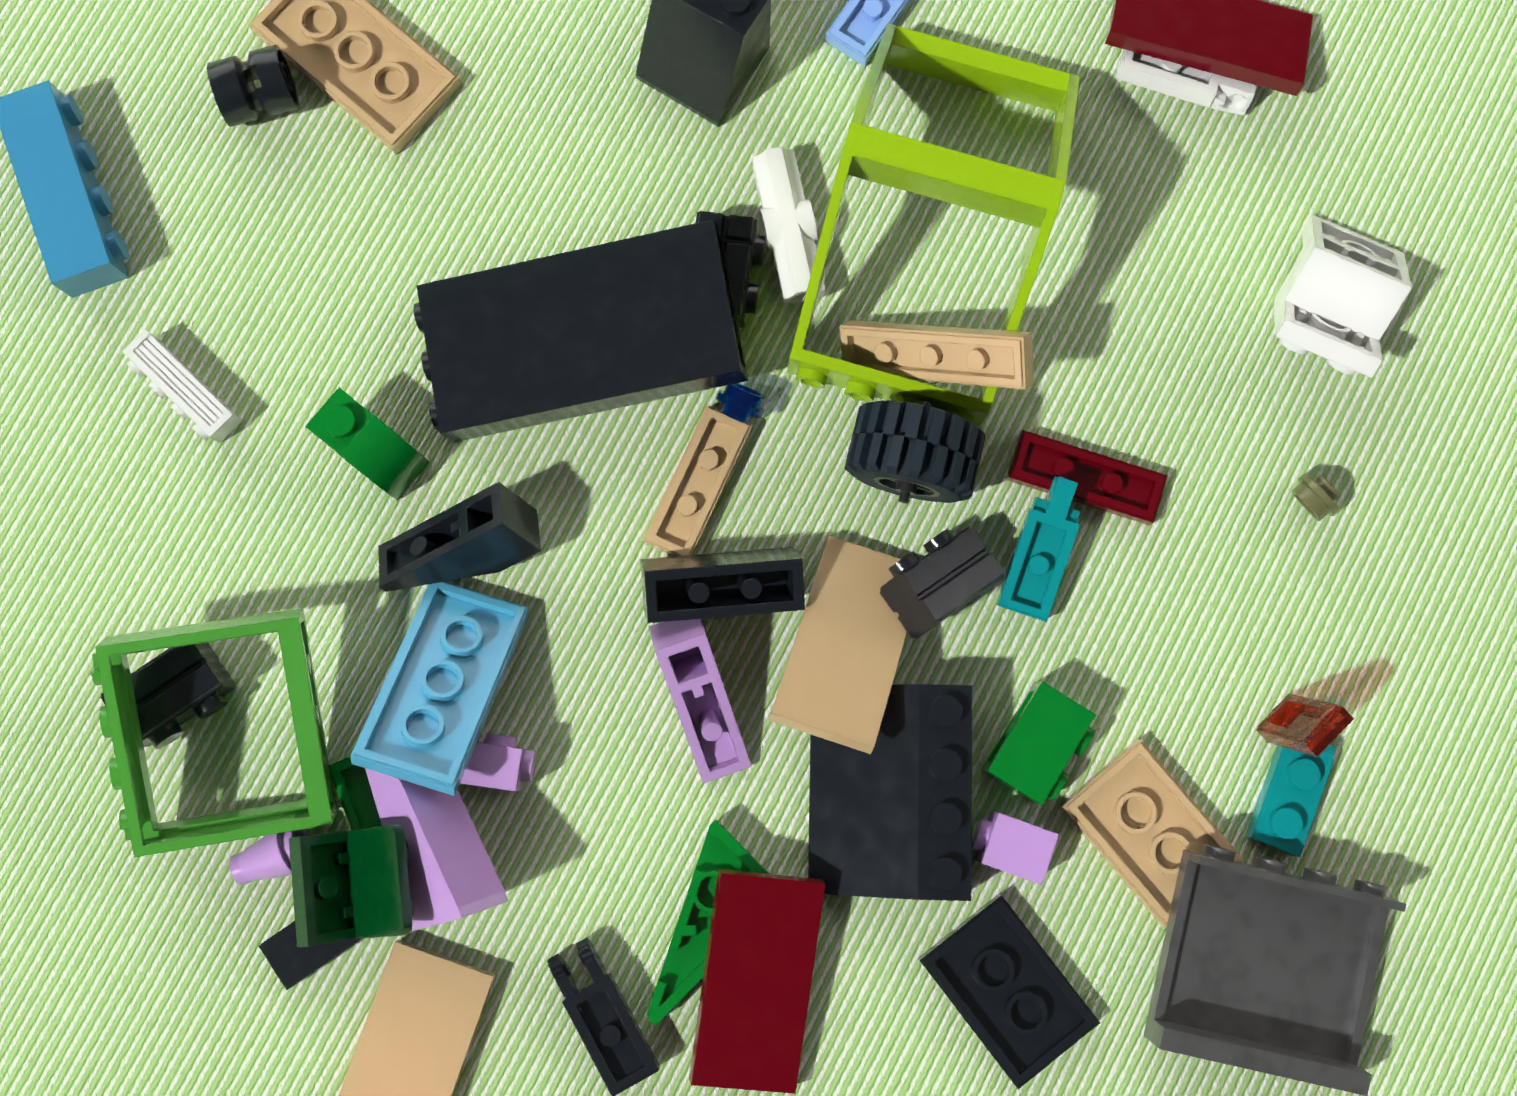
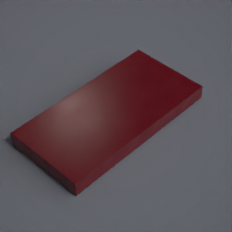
(1223, 37)
(756, 981)

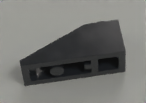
(462, 542)

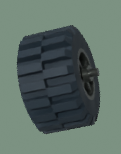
(915, 451)

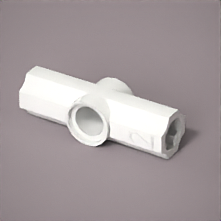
(786, 222)

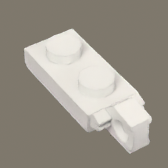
(1186, 82)

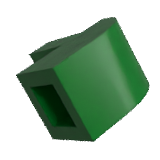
(367, 444)

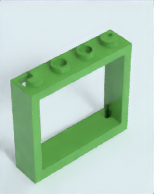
(130, 769)

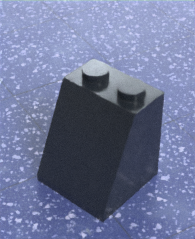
(704, 51)

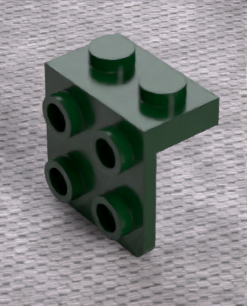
(351, 885)

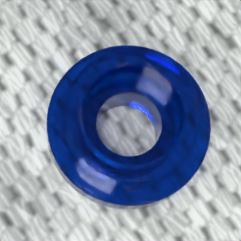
(741, 402)

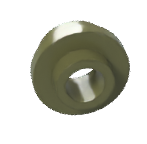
(1316, 496)

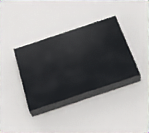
(1009, 991)

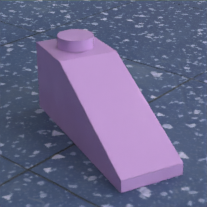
(699, 698)

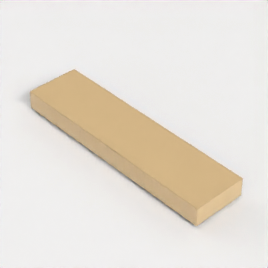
(941, 353)

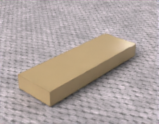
(697, 483)

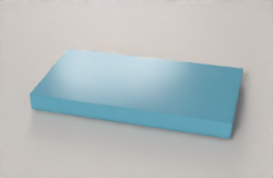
(440, 687)

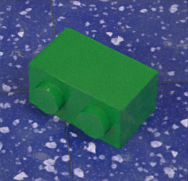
(1040, 744)

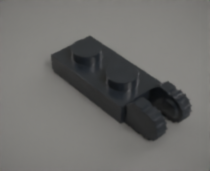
(604, 1022)

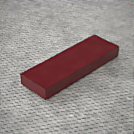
(1101, 480)

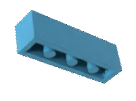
(62, 190)

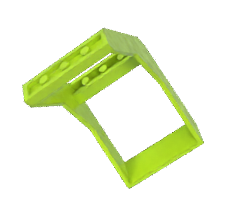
(945, 177)

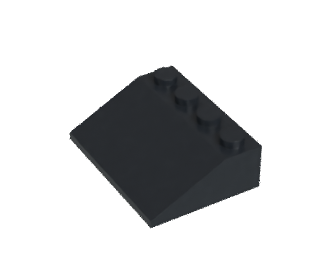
(903, 813)

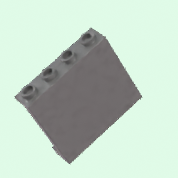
(1269, 968)

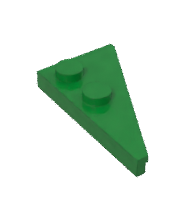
(689, 943)

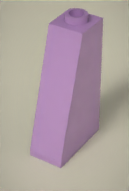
(447, 859)

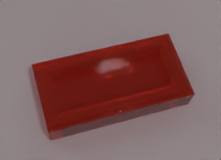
(1304, 724)

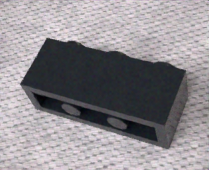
(722, 584)

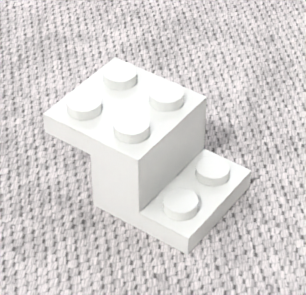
(1340, 297)

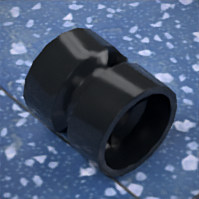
(235, 87)

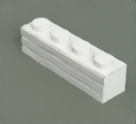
(182, 386)

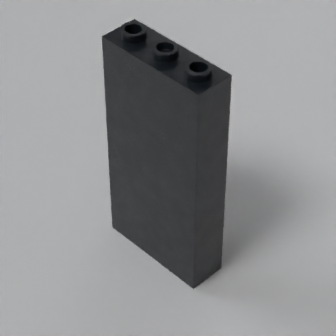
(580, 332)

